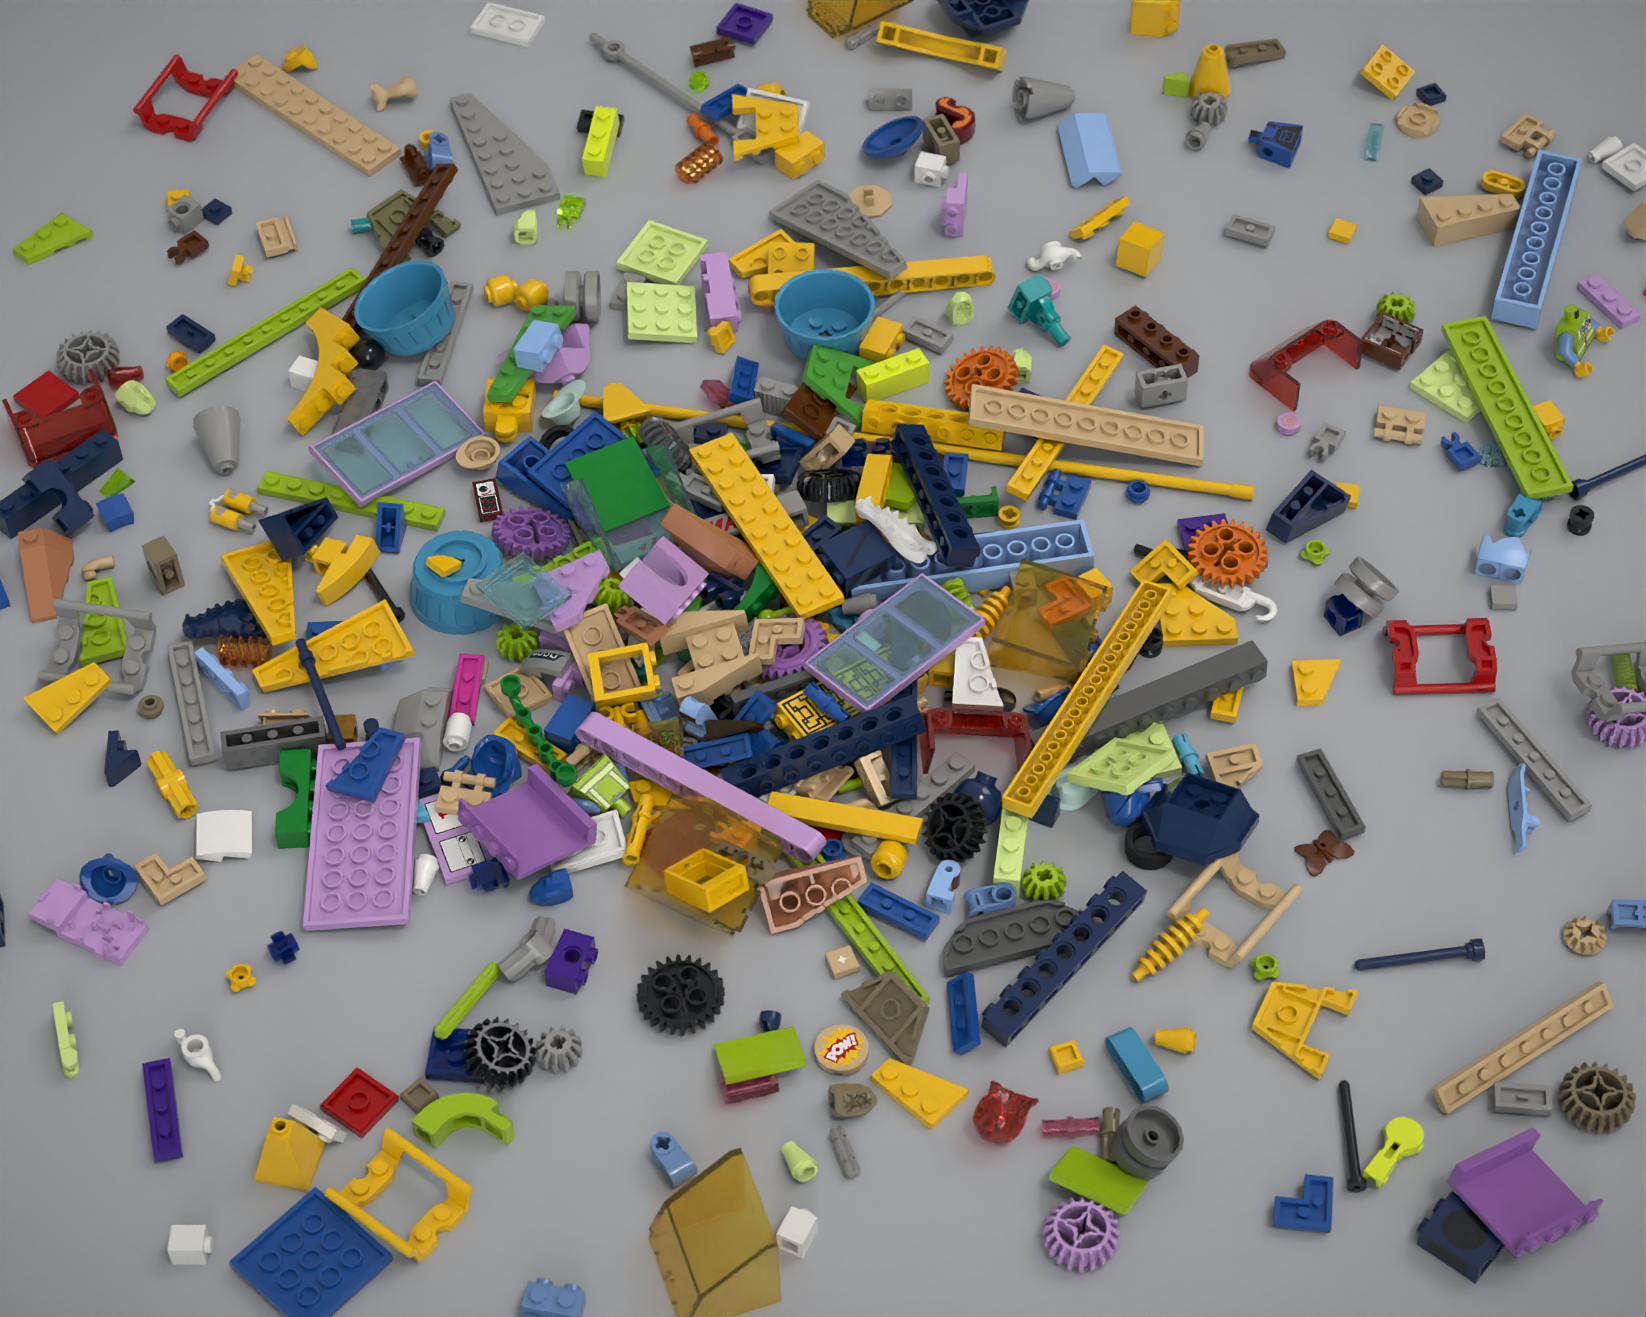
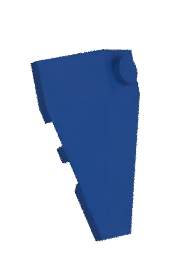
(514, 475)

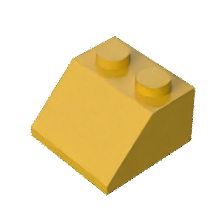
(1154, 17)

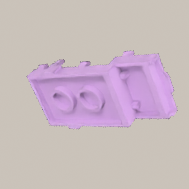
(88, 922)

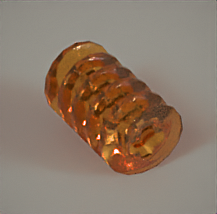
(698, 163)
(242, 652)

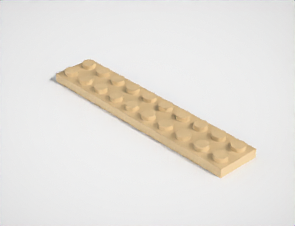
(315, 115)
(1086, 425)

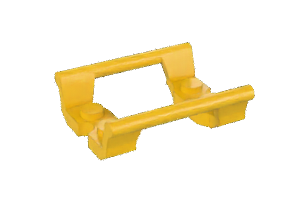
(380, 1175)

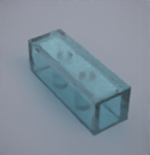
(1374, 142)

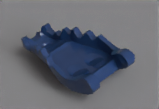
(230, 619)

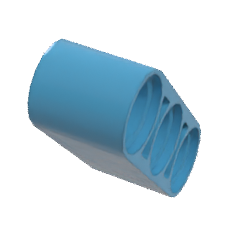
(1136, 1064)

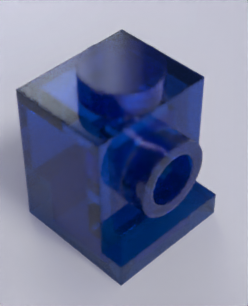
(1342, 614)
(488, 876)

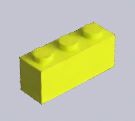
(601, 141)
(893, 375)

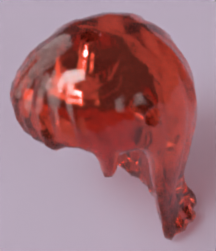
(1001, 1114)

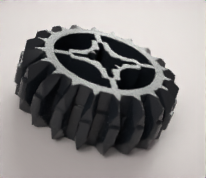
(828, 485)
(963, 830)
(514, 1062)

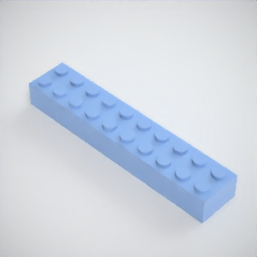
(1536, 239)
(1055, 545)

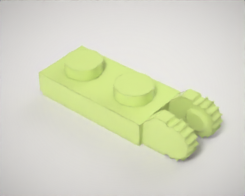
(66, 1041)

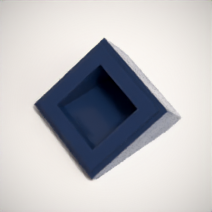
(1048, 811)

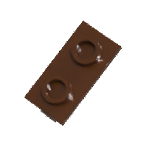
(712, 51)
(415, 165)

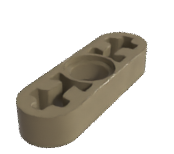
(754, 861)

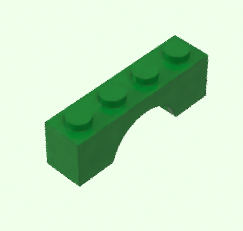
(295, 822)

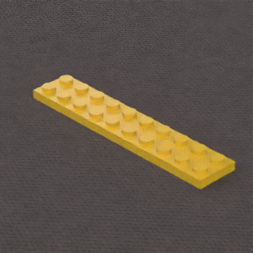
(766, 526)

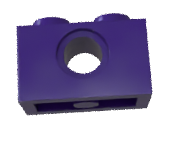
(571, 947)

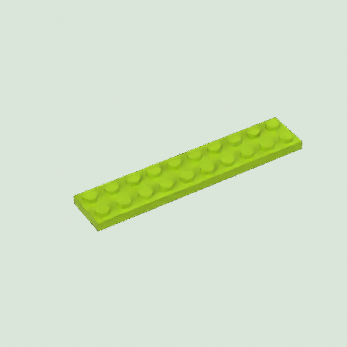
(1506, 408)

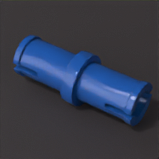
(826, 703)

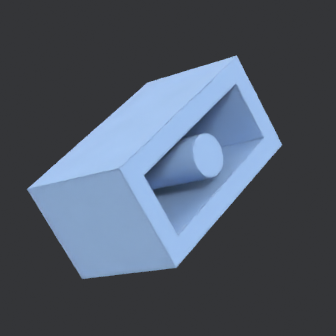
(538, 345)

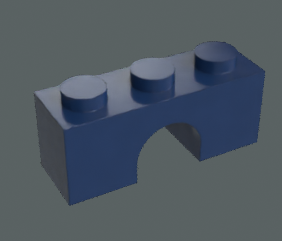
(49, 479)

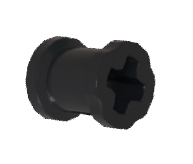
(429, 242)

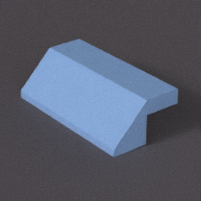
(1089, 148)

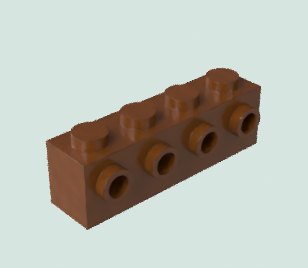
(1154, 341)

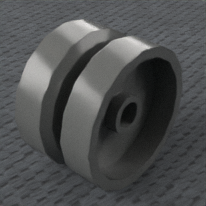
(1147, 1142)

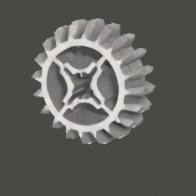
(87, 352)

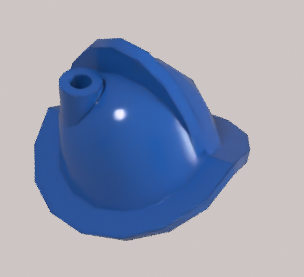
(1045, 711)
(108, 880)

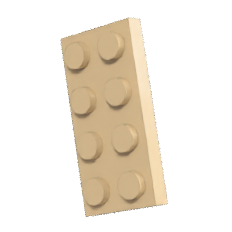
(595, 634)

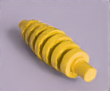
(992, 610)
(1170, 944)

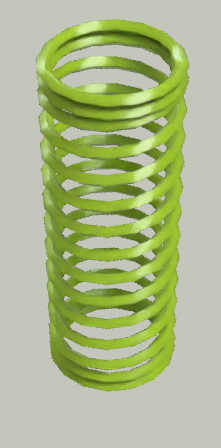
(1621, 657)

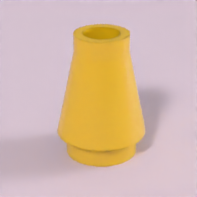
(1177, 1039)

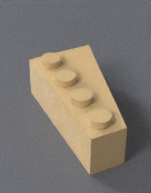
(1466, 217)

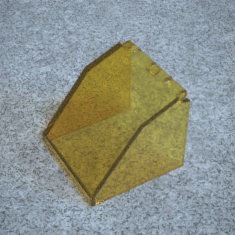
(683, 829)
(717, 1244)

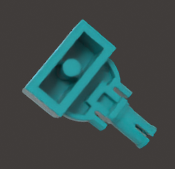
(1033, 303)

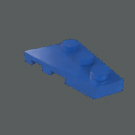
(370, 768)

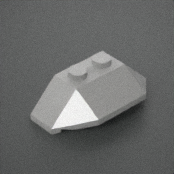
(426, 717)

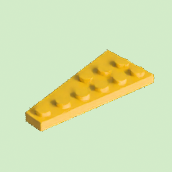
(266, 588)
(352, 645)

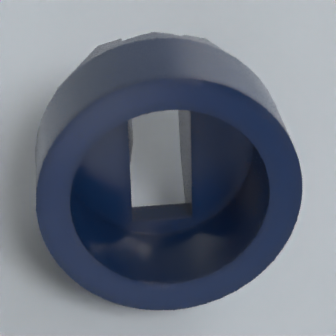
(769, 1020)

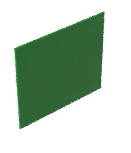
(619, 483)

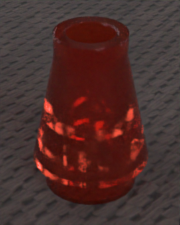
(119, 375)

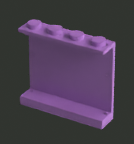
(530, 824)
(1520, 1195)

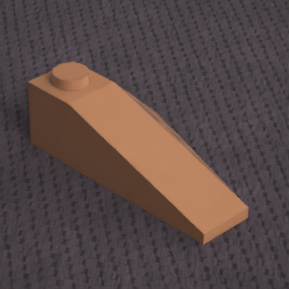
(709, 545)
(46, 566)
(807, 890)

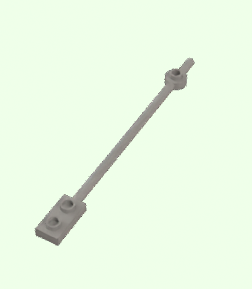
(614, 51)

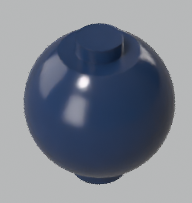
(984, 791)

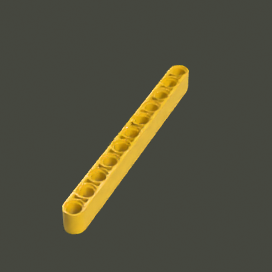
(919, 276)

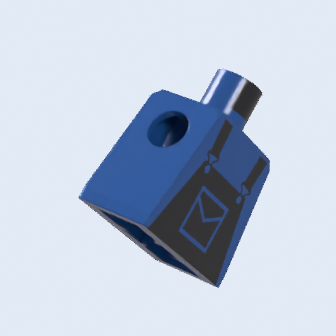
(1278, 142)

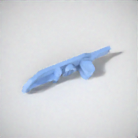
(1519, 816)

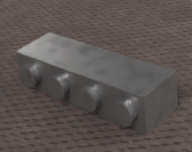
(366, 399)
(263, 743)

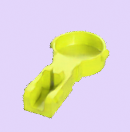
(1407, 1135)

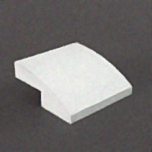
(223, 834)

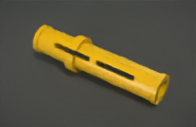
(641, 820)

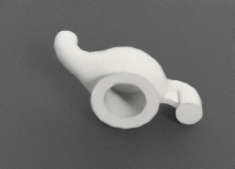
(1053, 256)
(197, 1052)

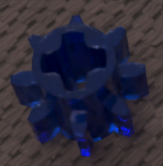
(283, 947)

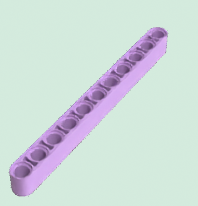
(688, 779)

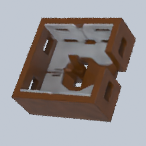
(1391, 340)

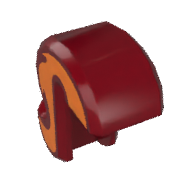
(959, 117)

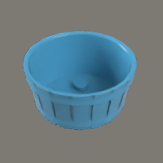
(821, 303)
(407, 308)
(437, 598)

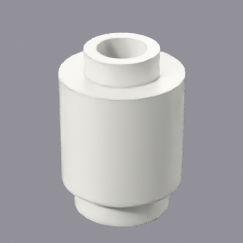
(457, 732)

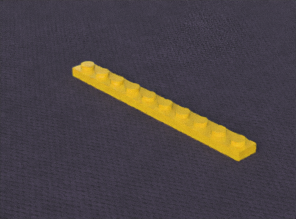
(1046, 450)

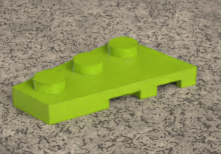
(54, 235)

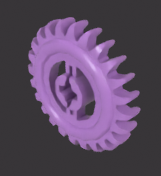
(790, 657)

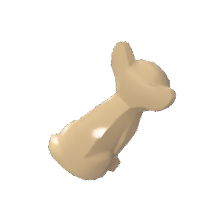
(405, 87)

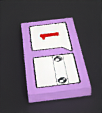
(452, 843)

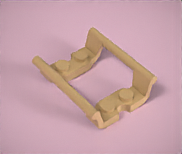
(1244, 884)

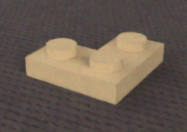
(773, 632)
(169, 883)

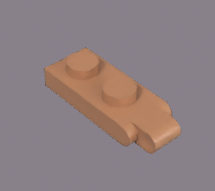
(640, 624)

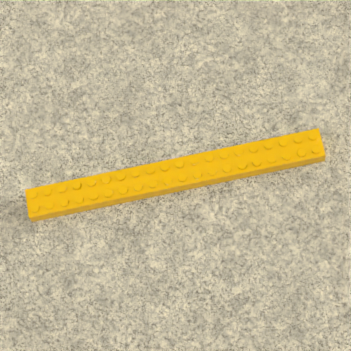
(1086, 699)

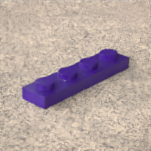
(162, 1110)

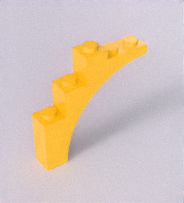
(334, 364)

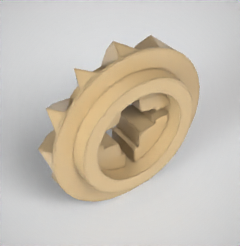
(1588, 945)

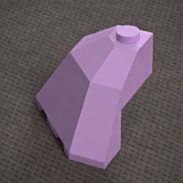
(568, 360)

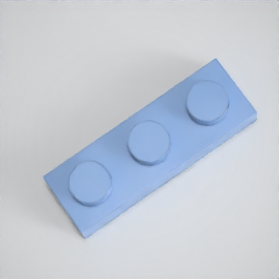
(223, 678)

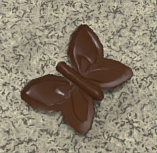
(1323, 849)

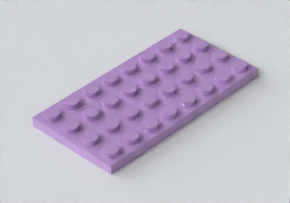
(362, 848)

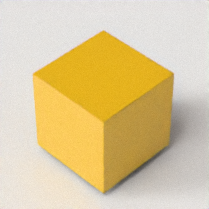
(1140, 249)

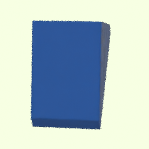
(390, 526)

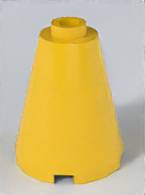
(1210, 73)

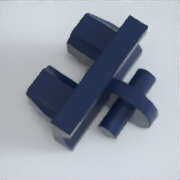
(725, 592)

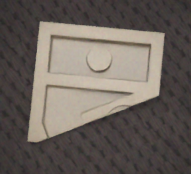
(1235, 764)

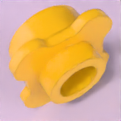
(239, 971)

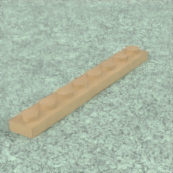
(1522, 1047)

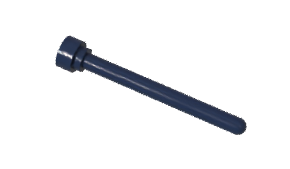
(1582, 486)
(1473, 949)

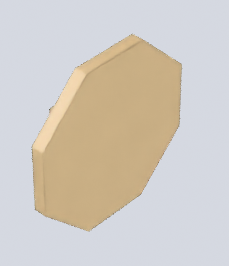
(871, 200)

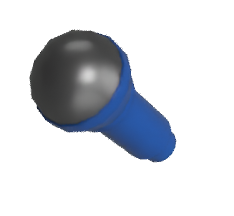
(460, 765)

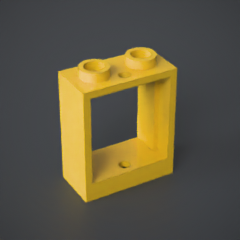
(628, 695)
(727, 880)

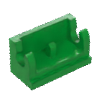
(981, 505)

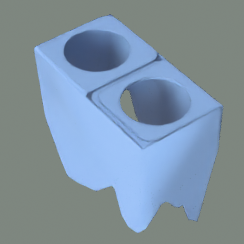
(1502, 559)

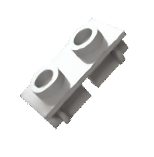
(890, 99)

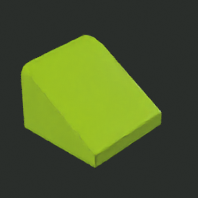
(1176, 85)

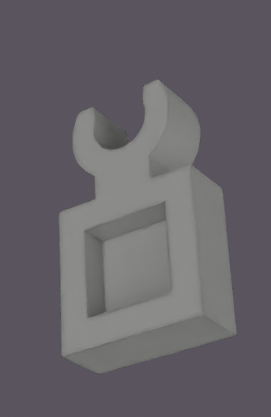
(1327, 440)

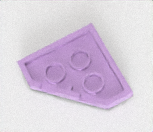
(582, 581)

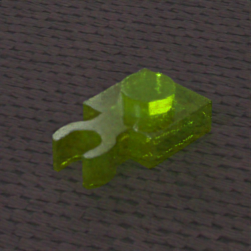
(570, 208)

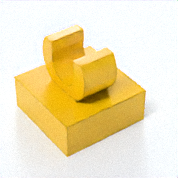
(239, 271)
(721, 337)

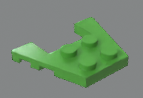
(829, 374)

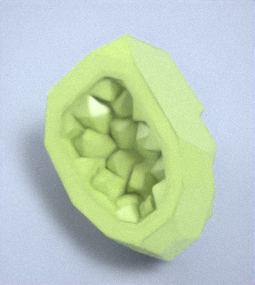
(526, 228)
(960, 309)
(1024, 364)
(135, 398)

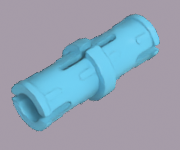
(1187, 755)

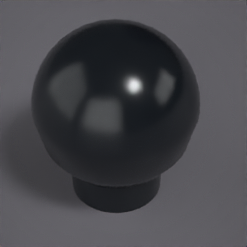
(368, 354)

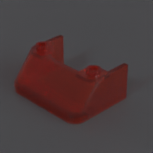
(1272, 367)
(62, 431)
(974, 723)

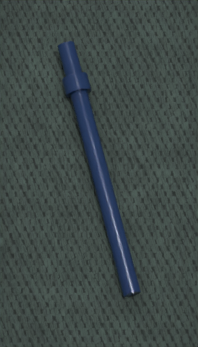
(308, 662)

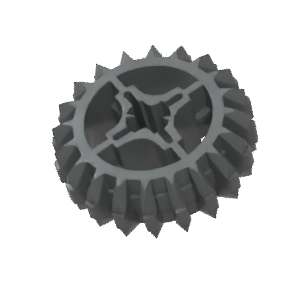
(658, 431)

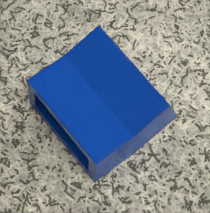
(116, 511)

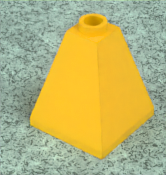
(623, 407)
(289, 1156)

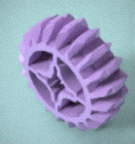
(1626, 731)
(1091, 1247)

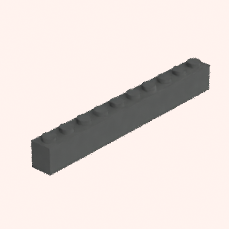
(1171, 695)

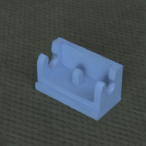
(663, 708)
(1627, 913)

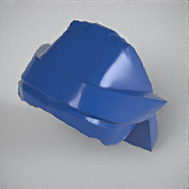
(497, 759)
(1124, 809)

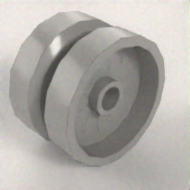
(583, 295)
(1364, 589)

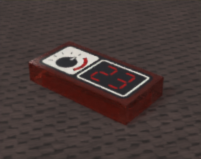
(487, 499)

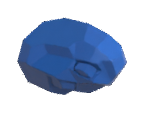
(552, 889)

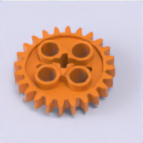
(982, 368)
(1228, 554)

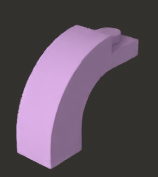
(565, 685)

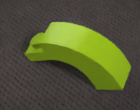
(458, 1112)

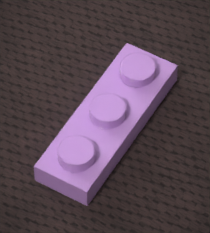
(1608, 301)

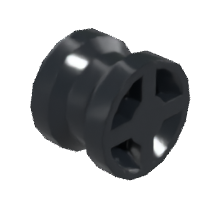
(1580, 520)
(1152, 650)

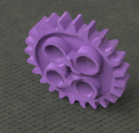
(531, 532)

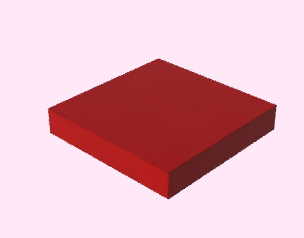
(46, 395)
(359, 1102)

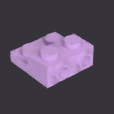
(955, 207)

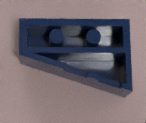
(1307, 507)
(299, 527)

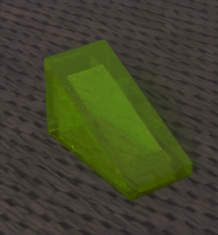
(116, 483)

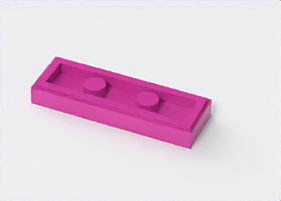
(467, 685)

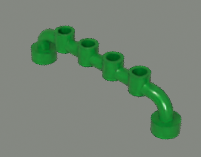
(561, 772)

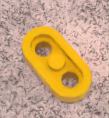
(1503, 183)

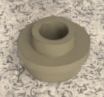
(151, 706)

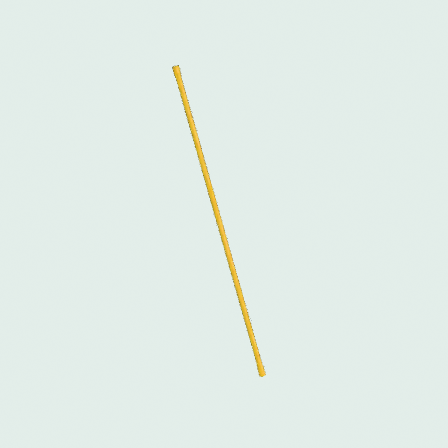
(1234, 490)

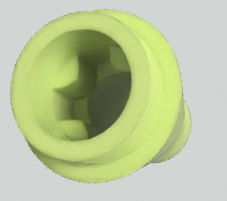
(800, 1163)

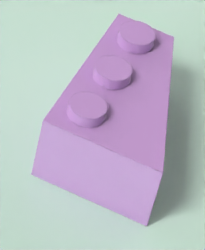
(718, 290)

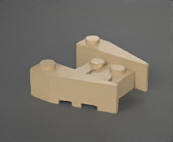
(714, 653)

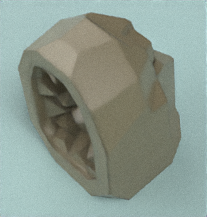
(850, 1099)

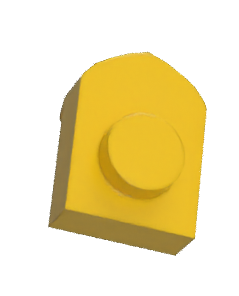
(297, 57)

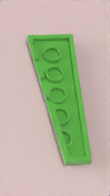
(510, 377)

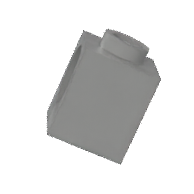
(184, 214)

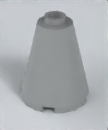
(1040, 97)
(219, 436)

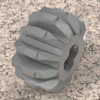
(1209, 108)
(559, 1049)

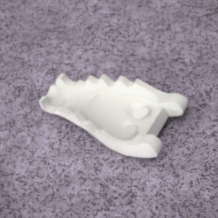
(897, 531)

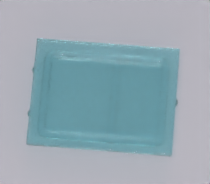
(523, 591)

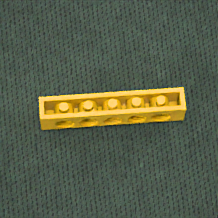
(941, 424)

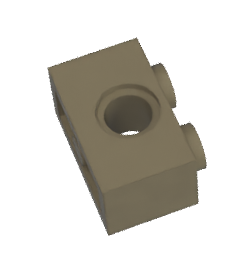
(941, 138)
(163, 565)

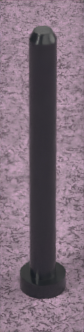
(382, 594)
(1355, 1182)

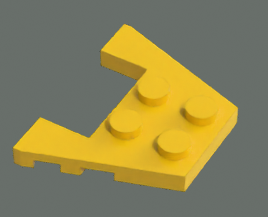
(775, 124)
(1289, 1016)

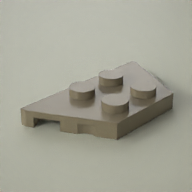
(891, 1012)

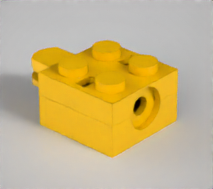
(512, 416)

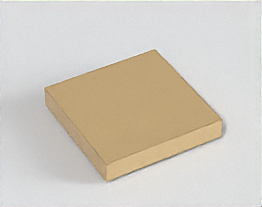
(532, 695)

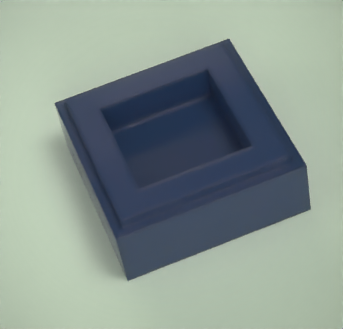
(1431, 94)

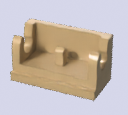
(875, 778)
(824, 784)

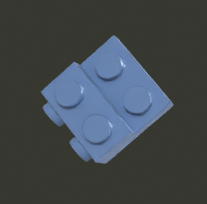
(547, 1300)

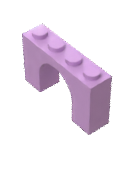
(672, 589)

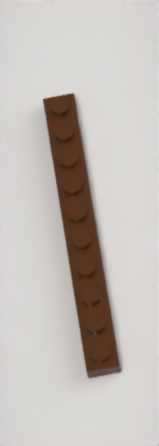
(408, 229)

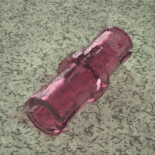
(1070, 1127)

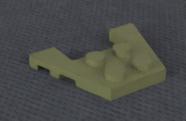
(390, 213)

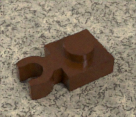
(189, 245)

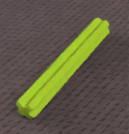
(467, 1000)

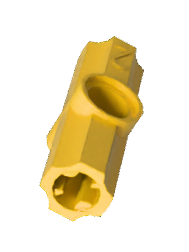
(172, 784)

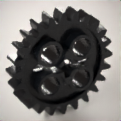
(704, 987)

